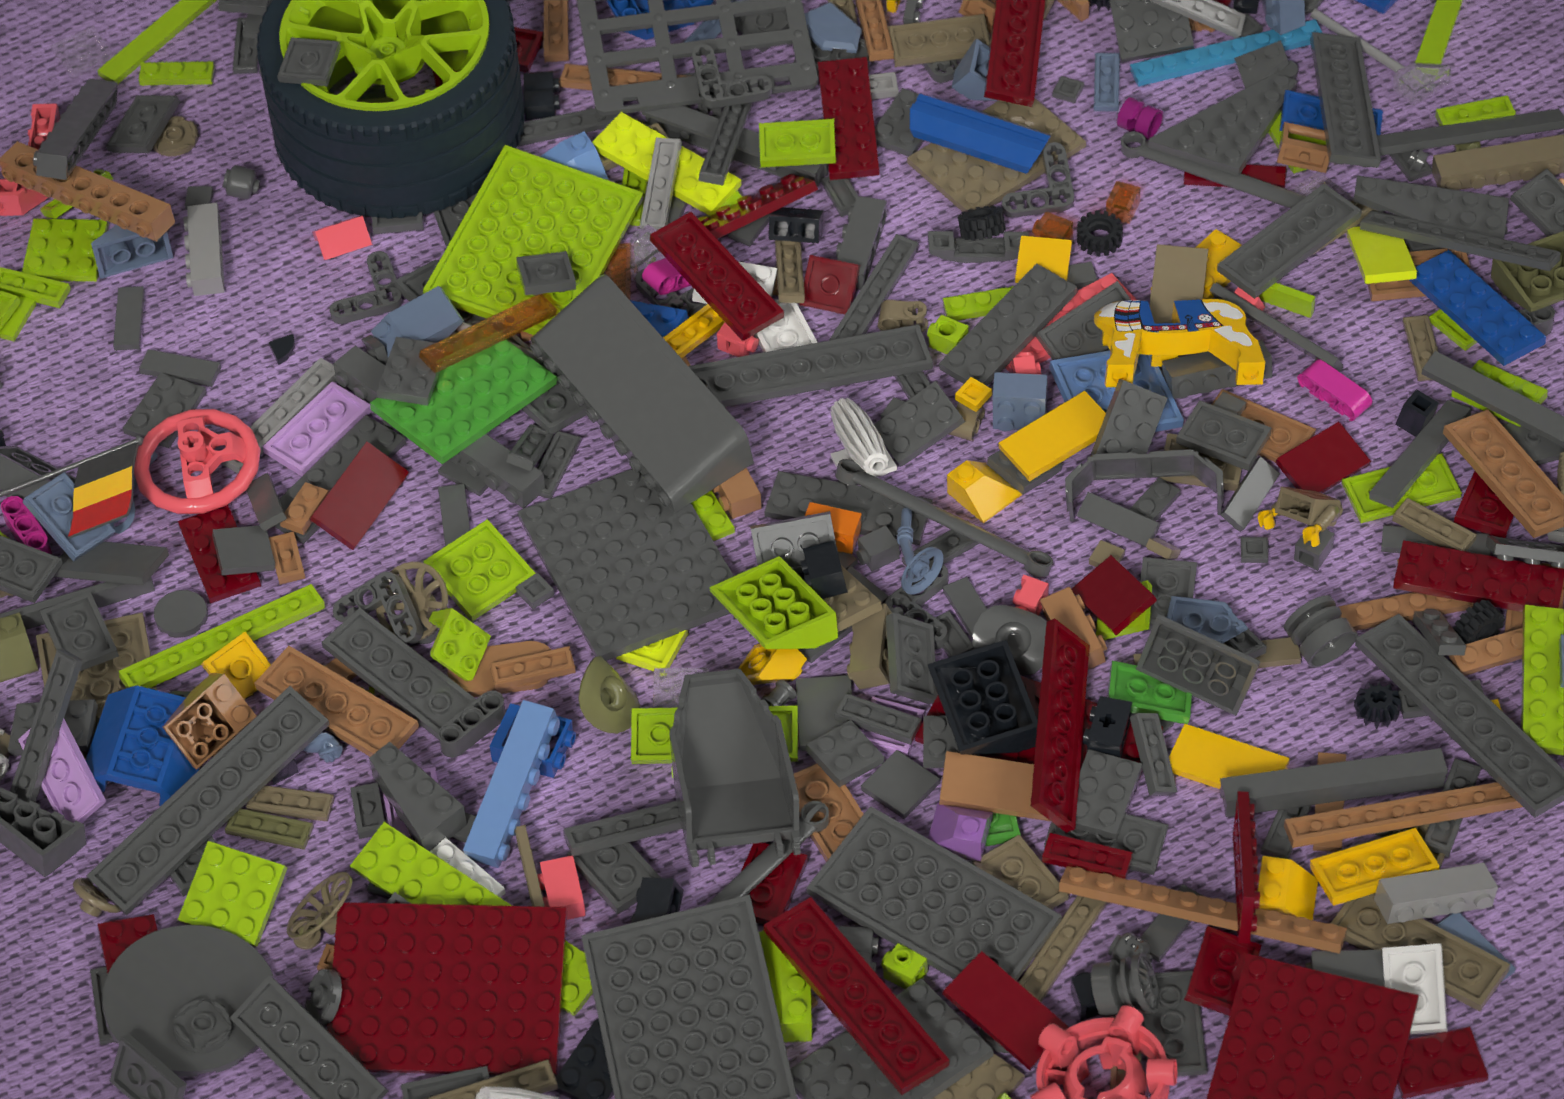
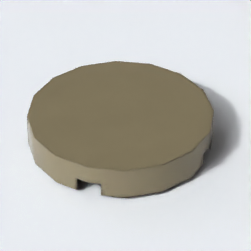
(180, 140)

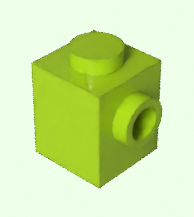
(904, 966)

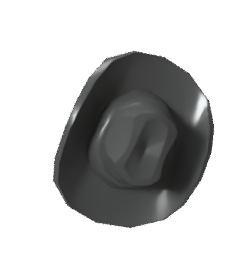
(1020, 628)

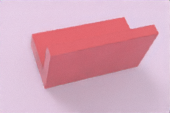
(342, 237)

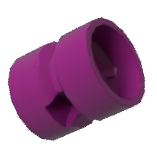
(1137, 117)

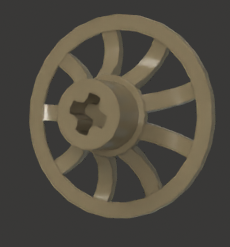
(421, 598)
(326, 913)

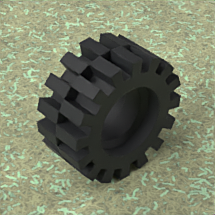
(1099, 222)
(981, 223)
(1479, 622)

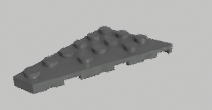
(1228, 131)

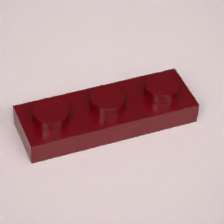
(1086, 855)

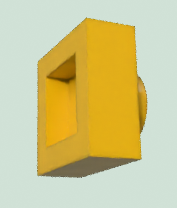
(973, 394)

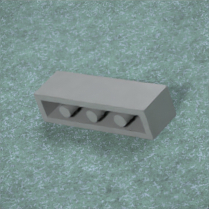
(204, 248)
(1435, 893)

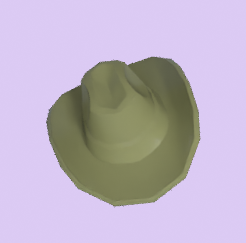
(606, 697)

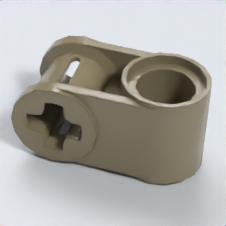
(902, 314)
(972, 422)

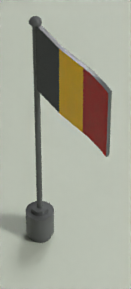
(101, 487)

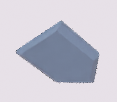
(833, 29)
(1206, 617)

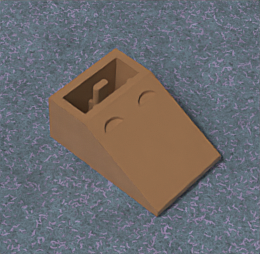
(208, 719)

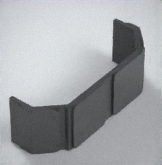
(1149, 465)

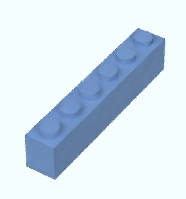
(511, 784)

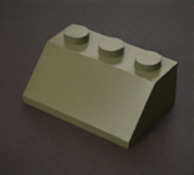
(15, 649)

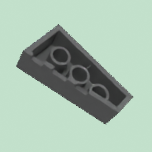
(418, 799)
(37, 835)

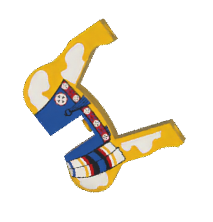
(1195, 328)

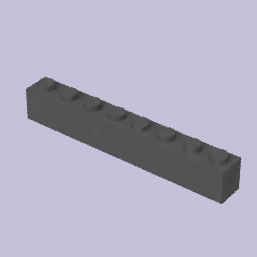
(76, 129)

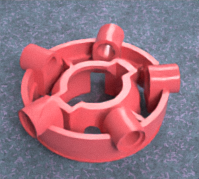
(1114, 1043)

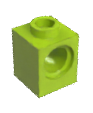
(946, 334)

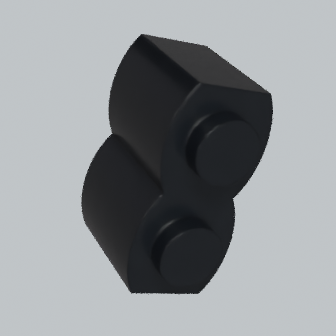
(540, 95)

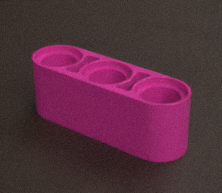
(664, 277)
(1335, 389)
(24, 524)

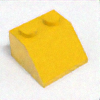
(1287, 888)

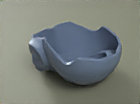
(326, 747)

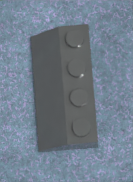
(20, 466)

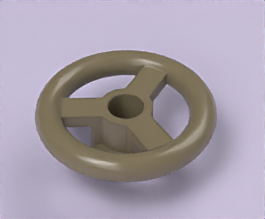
(93, 900)

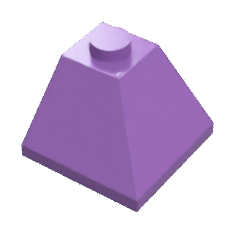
(961, 830)

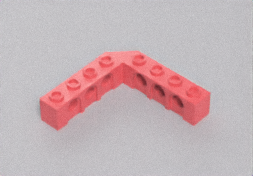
(15, 198)

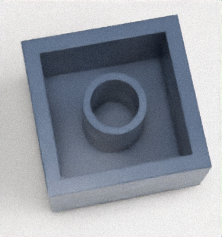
(1018, 400)

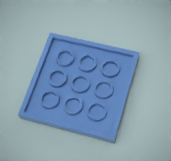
(1088, 374)

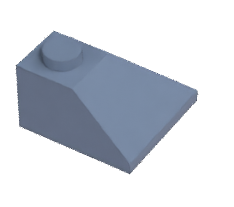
(971, 72)

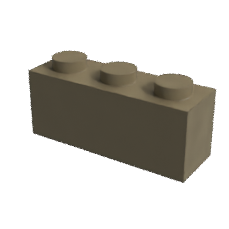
(870, 651)

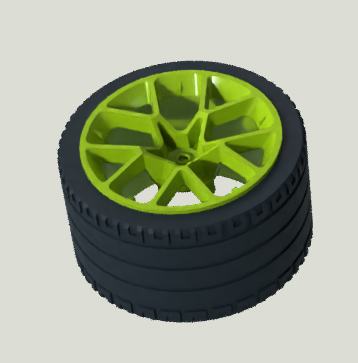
(407, 151)

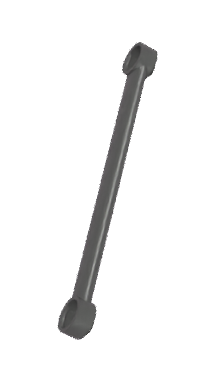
(1242, 182)
(1035, 562)
(768, 859)

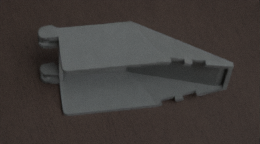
(731, 767)

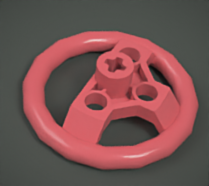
(199, 455)

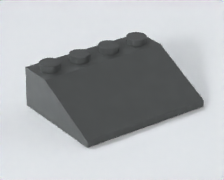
(1197, 665)

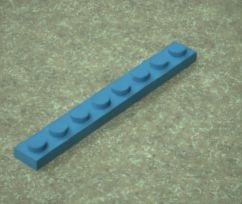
(1217, 54)

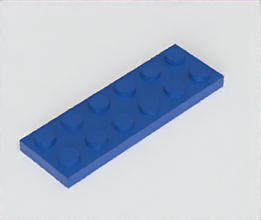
(1477, 308)

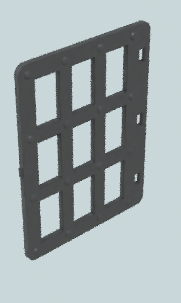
(684, 90)

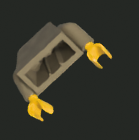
(1306, 507)

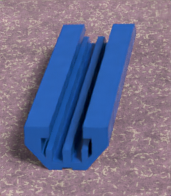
(976, 133)

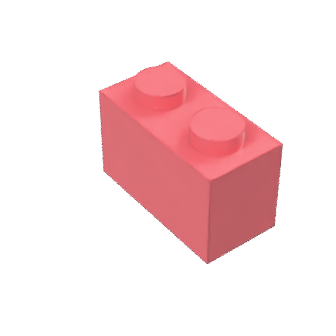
(562, 886)

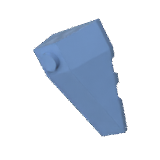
(579, 154)

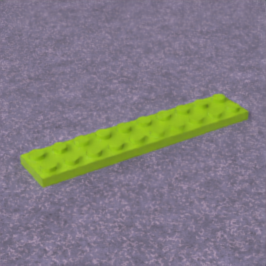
(421, 877)

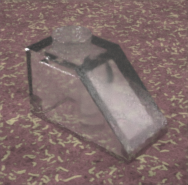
(1420, 81)
(642, 251)

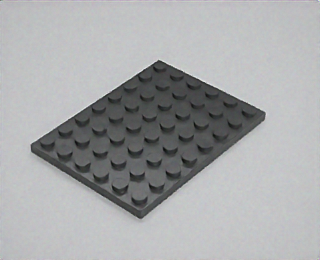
(627, 563)
(689, 1007)

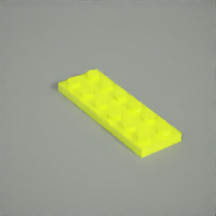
(632, 147)

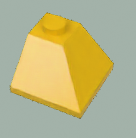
(980, 489)
(771, 665)

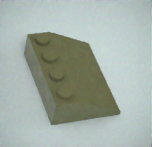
(1532, 286)

